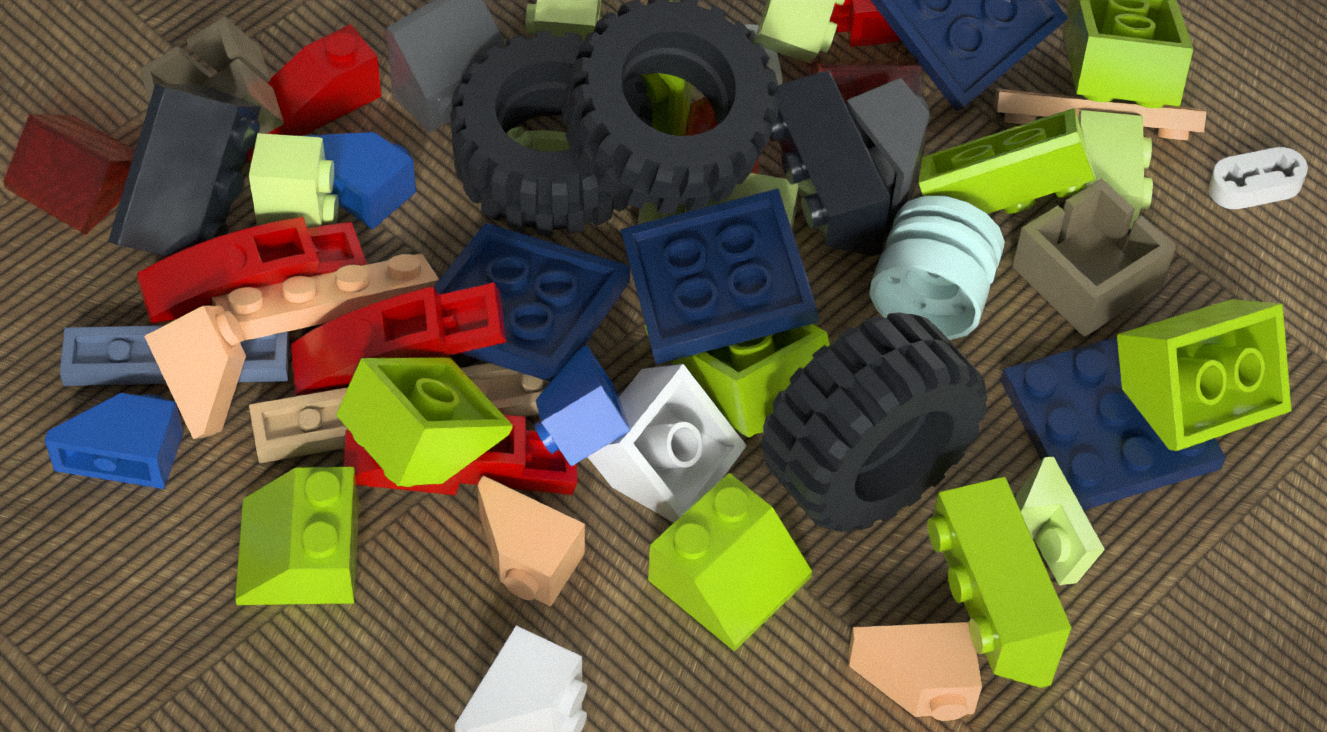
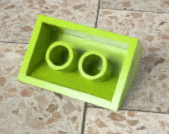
(1013, 166)
(1207, 370)
(1000, 581)

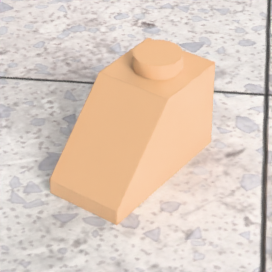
(201, 365)
(529, 542)
(920, 666)

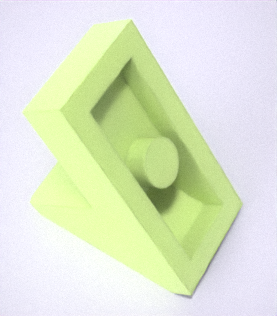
(1058, 523)

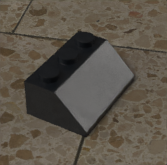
(830, 165)
(185, 169)

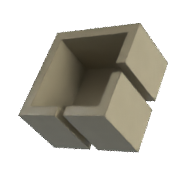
(234, 58)
(1087, 271)

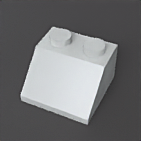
(674, 444)
(528, 690)

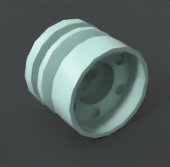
(938, 264)

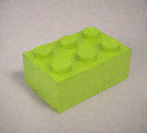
(1128, 50)

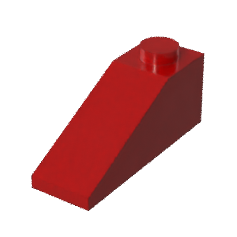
(325, 83)

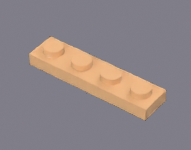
(1024, 106)
(324, 297)

